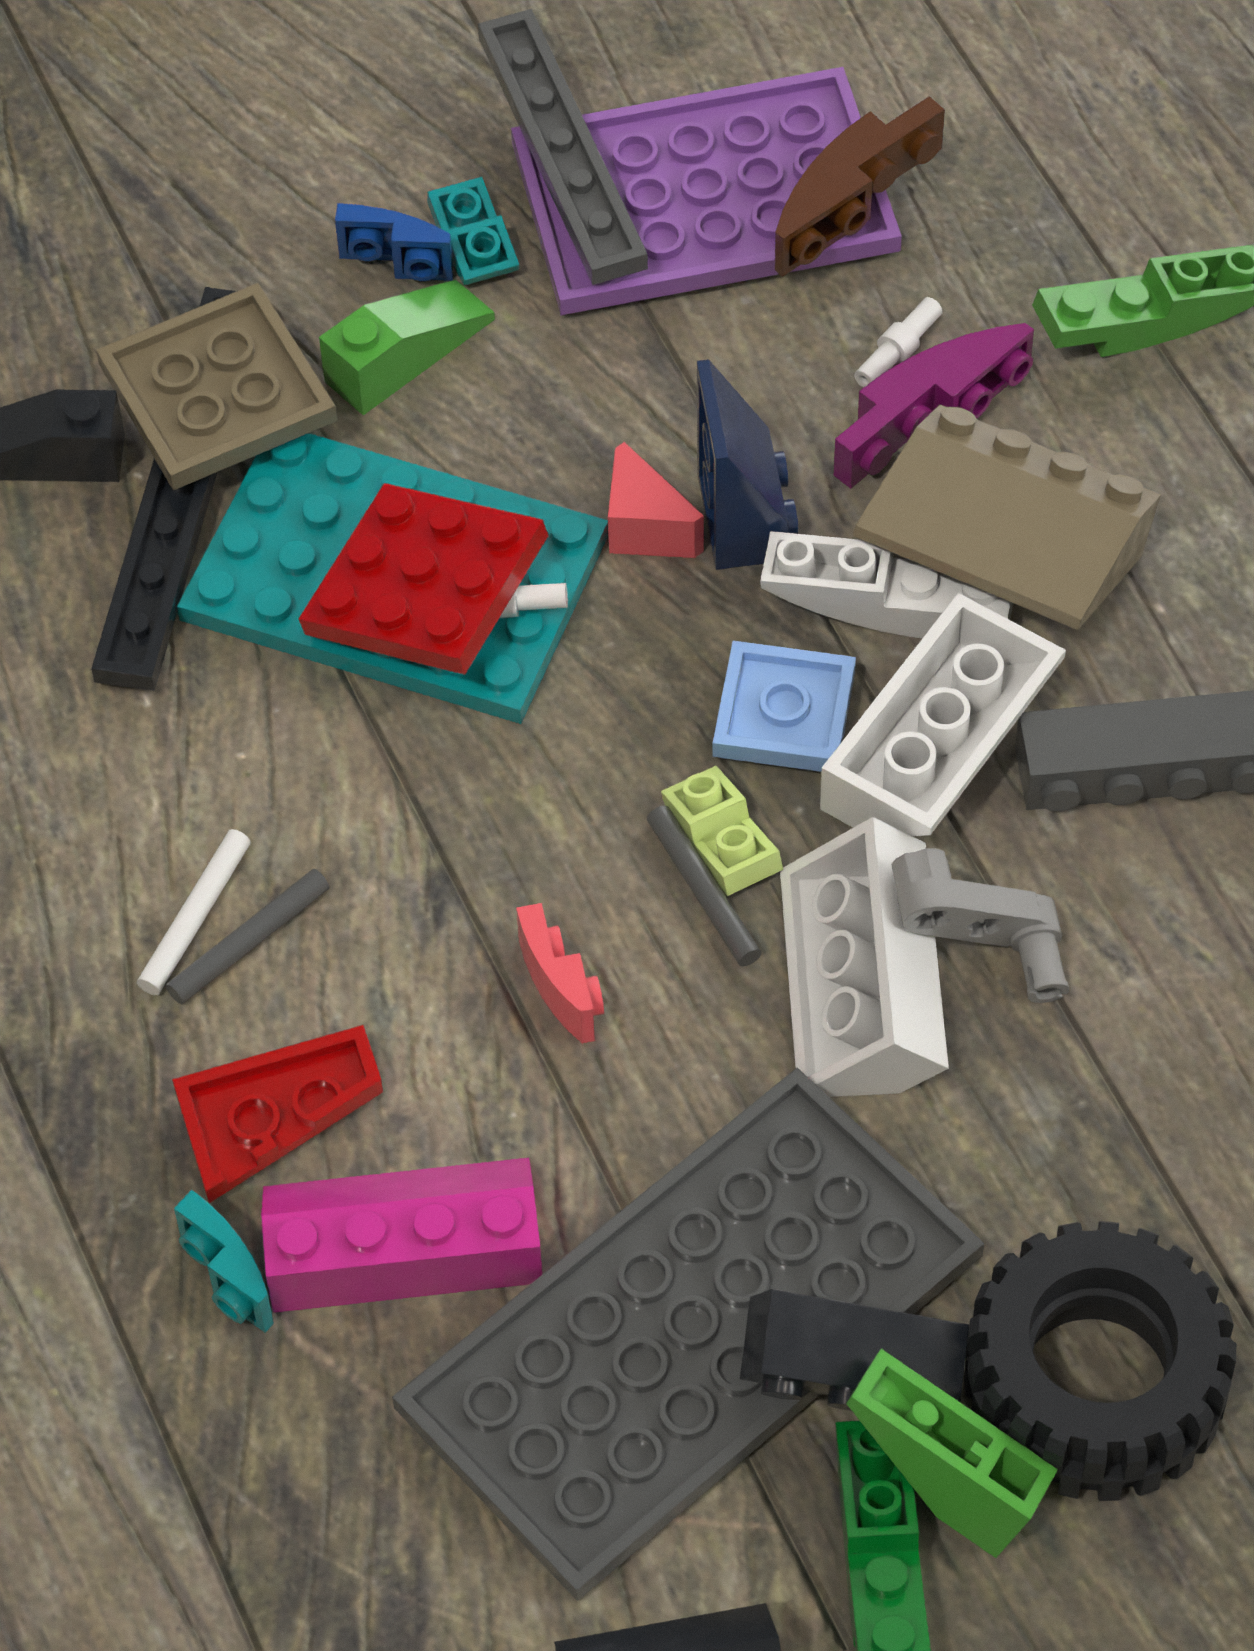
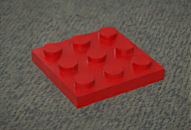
(424, 578)

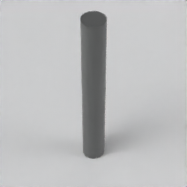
(704, 886)
(247, 936)

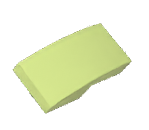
(721, 830)

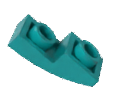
(477, 234)
(231, 1268)

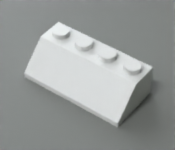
(937, 720)
(857, 979)

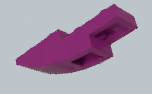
(950, 374)

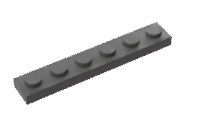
(562, 147)

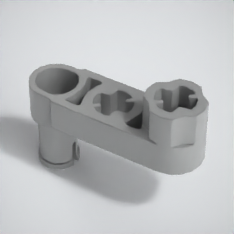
(984, 914)

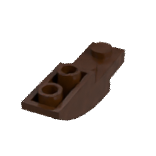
(839, 184)

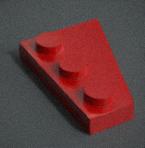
(271, 1103)

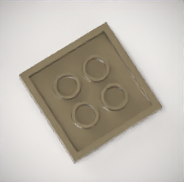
(216, 386)

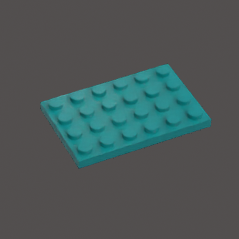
(297, 518)

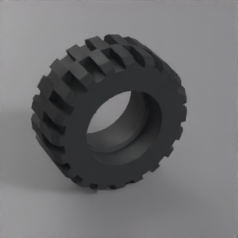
(1115, 1281)

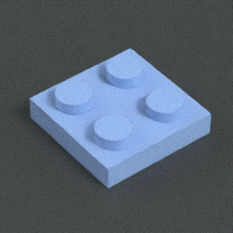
(783, 706)

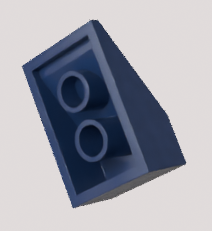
(738, 474)

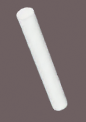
(193, 912)

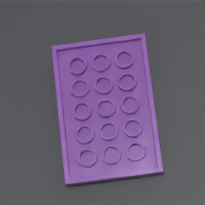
(706, 187)

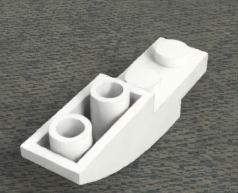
(863, 584)

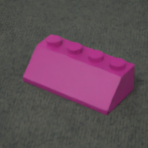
(400, 1235)

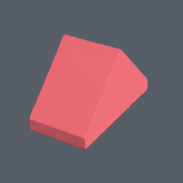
(649, 513)

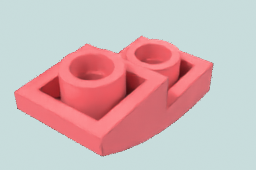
(559, 977)

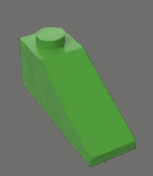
(397, 340)
(950, 1455)

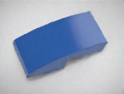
(415, 246)

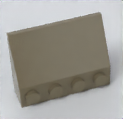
(1010, 516)

